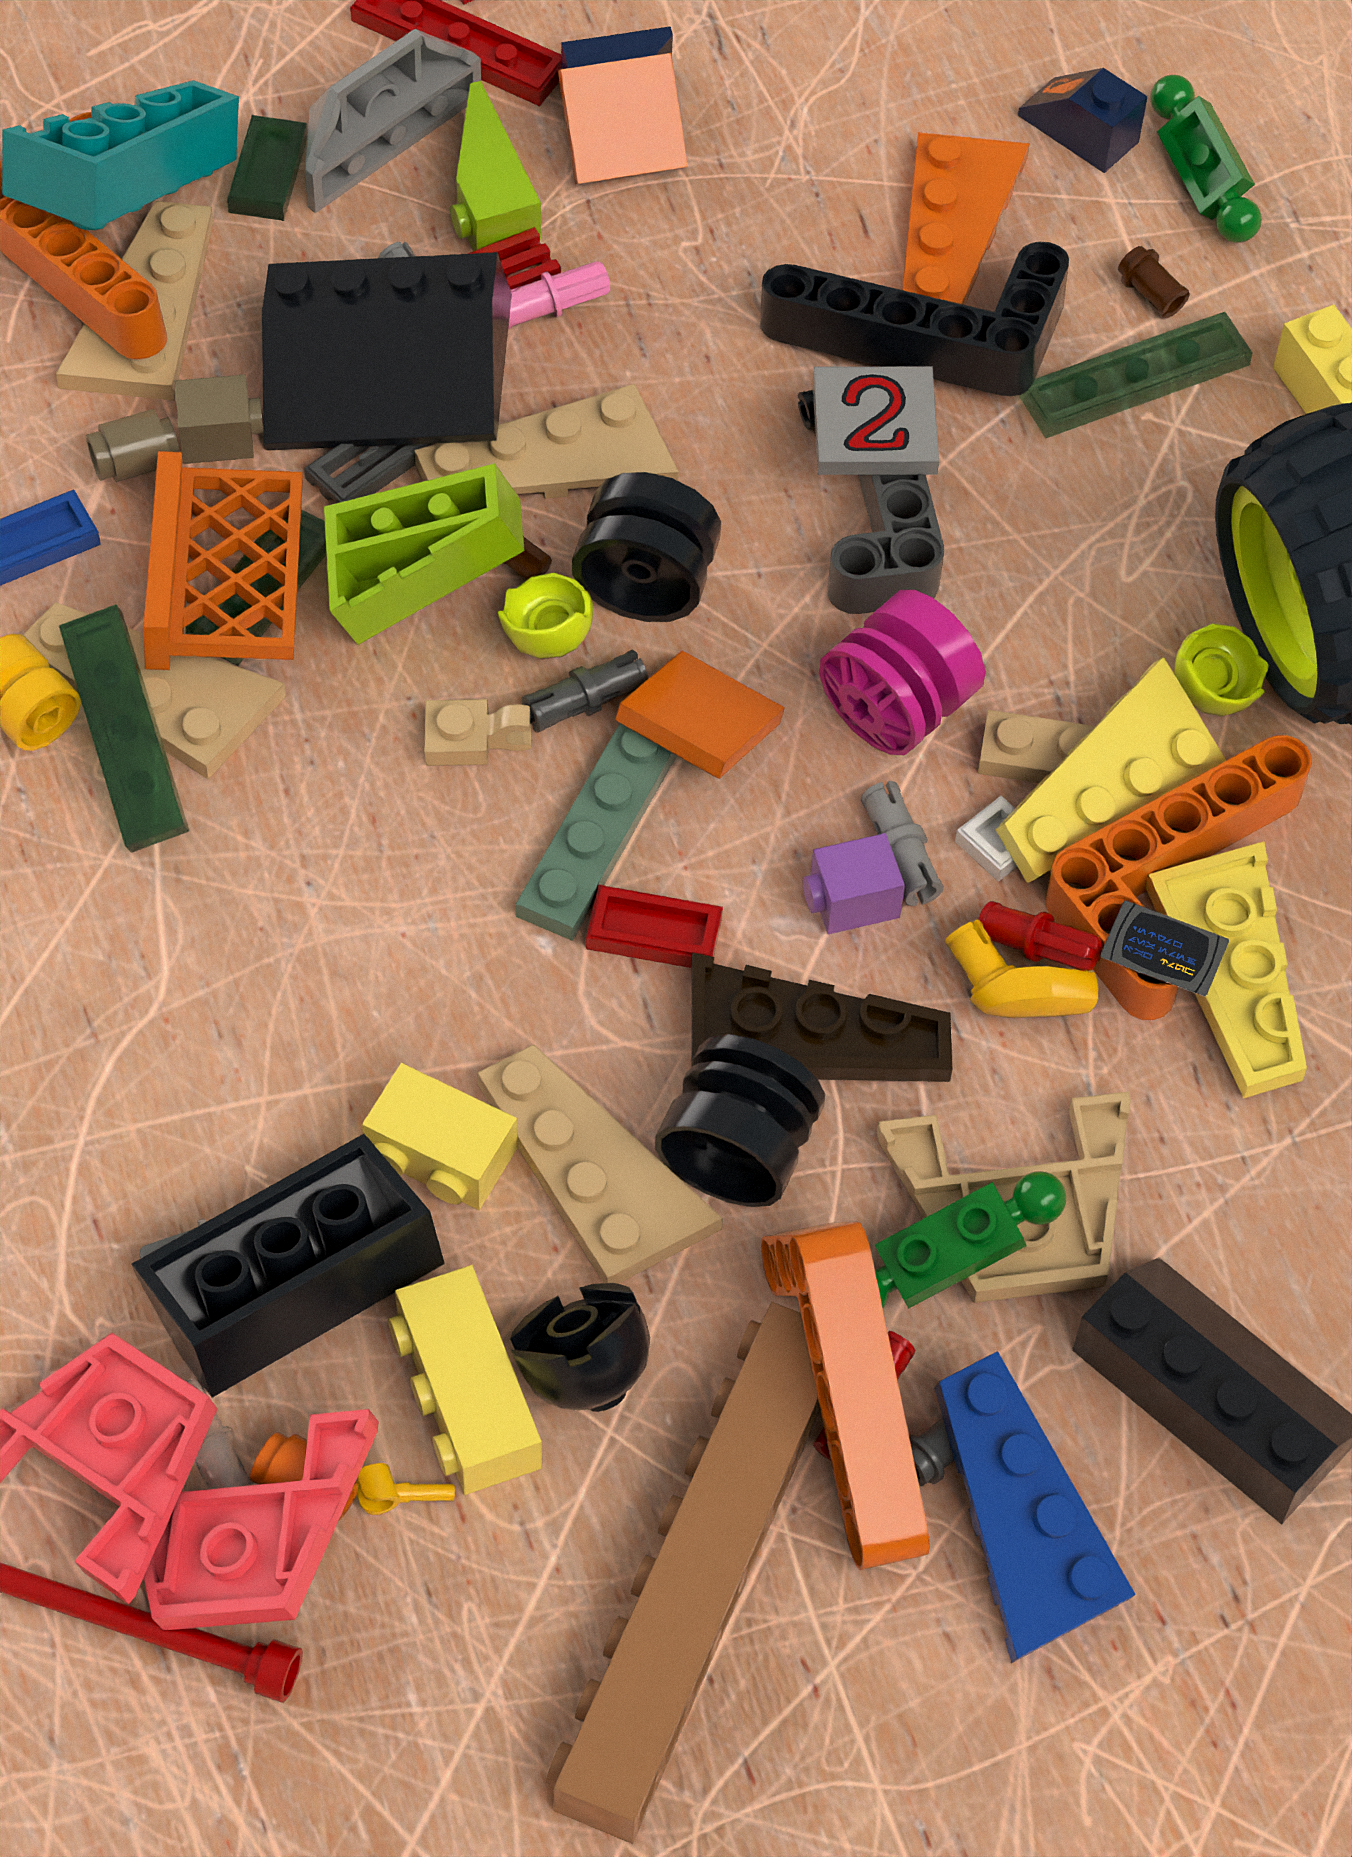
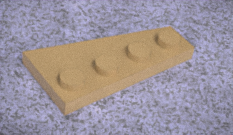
(171, 257)
(563, 447)

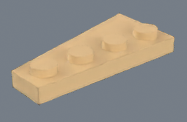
(198, 704)
(600, 1178)

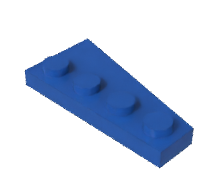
(1034, 1529)

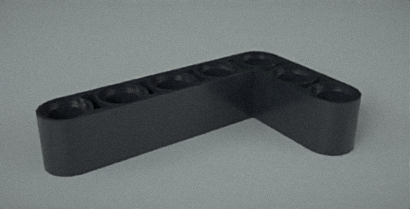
(905, 329)

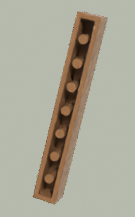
(692, 1584)

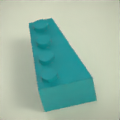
(121, 154)

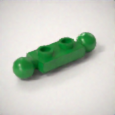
(1205, 158)
(965, 1237)

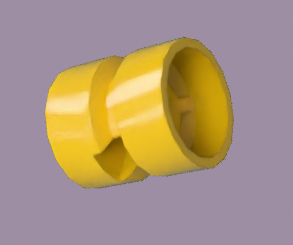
(34, 699)

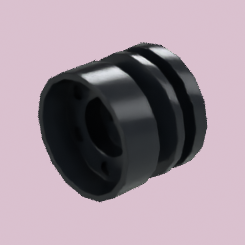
(740, 1120)

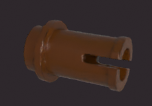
(1153, 281)

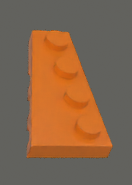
(955, 210)

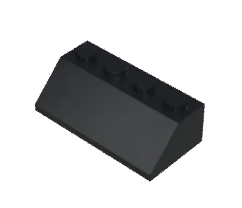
(289, 1264)
(1215, 1386)

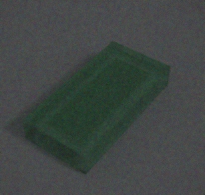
(267, 168)

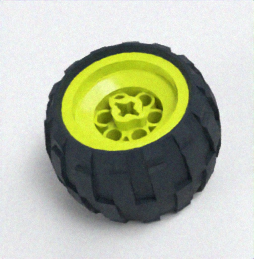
(1289, 557)

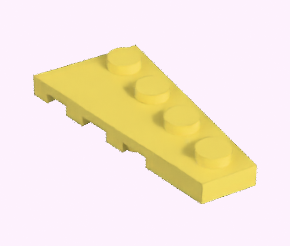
(1131, 757)
(1250, 992)

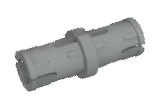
(906, 840)

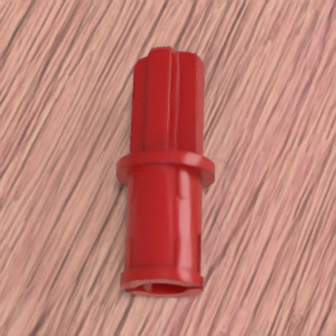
(1041, 936)

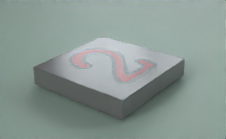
(875, 421)

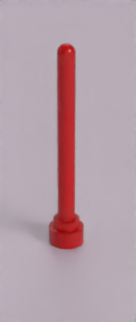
(267, 1667)

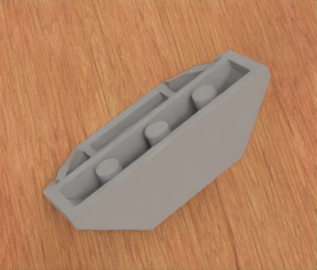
(384, 111)

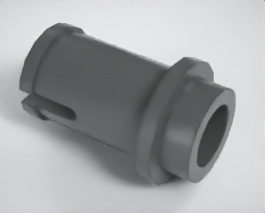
(931, 1453)

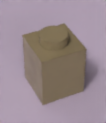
(216, 419)

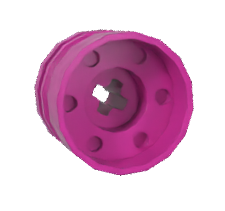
(902, 672)

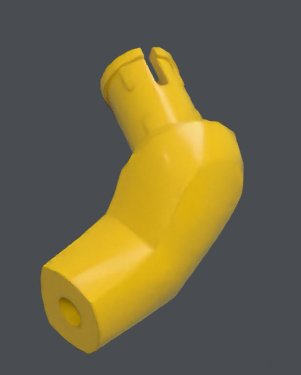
(1019, 990)

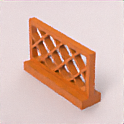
(171, 571)

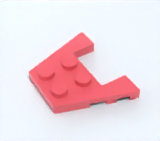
(126, 1434)
(257, 1547)

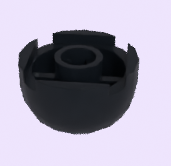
(584, 1351)

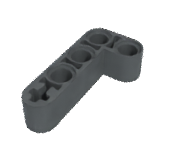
(897, 555)

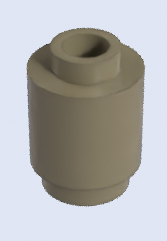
(130, 445)

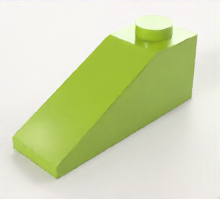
(491, 182)

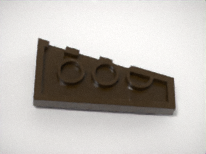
(821, 1028)

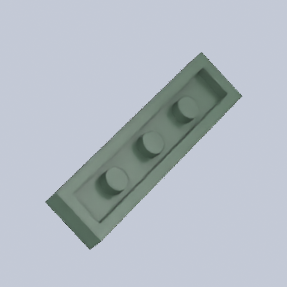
(594, 833)

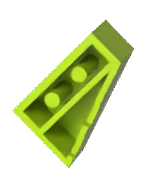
(417, 545)

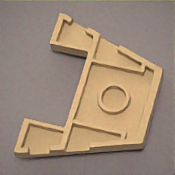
(1058, 1255)

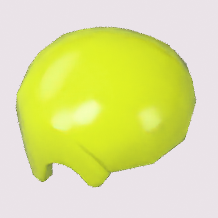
(547, 615)
(1220, 670)

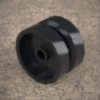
(647, 547)

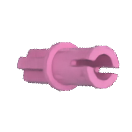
(558, 292)

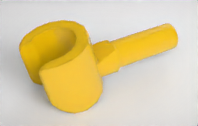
(380, 1494)

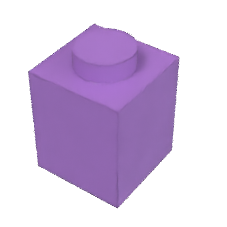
(854, 884)

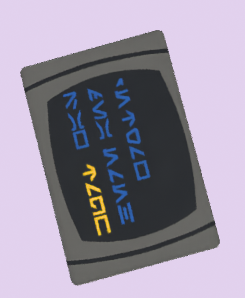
(1164, 948)

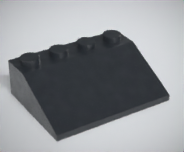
(384, 351)

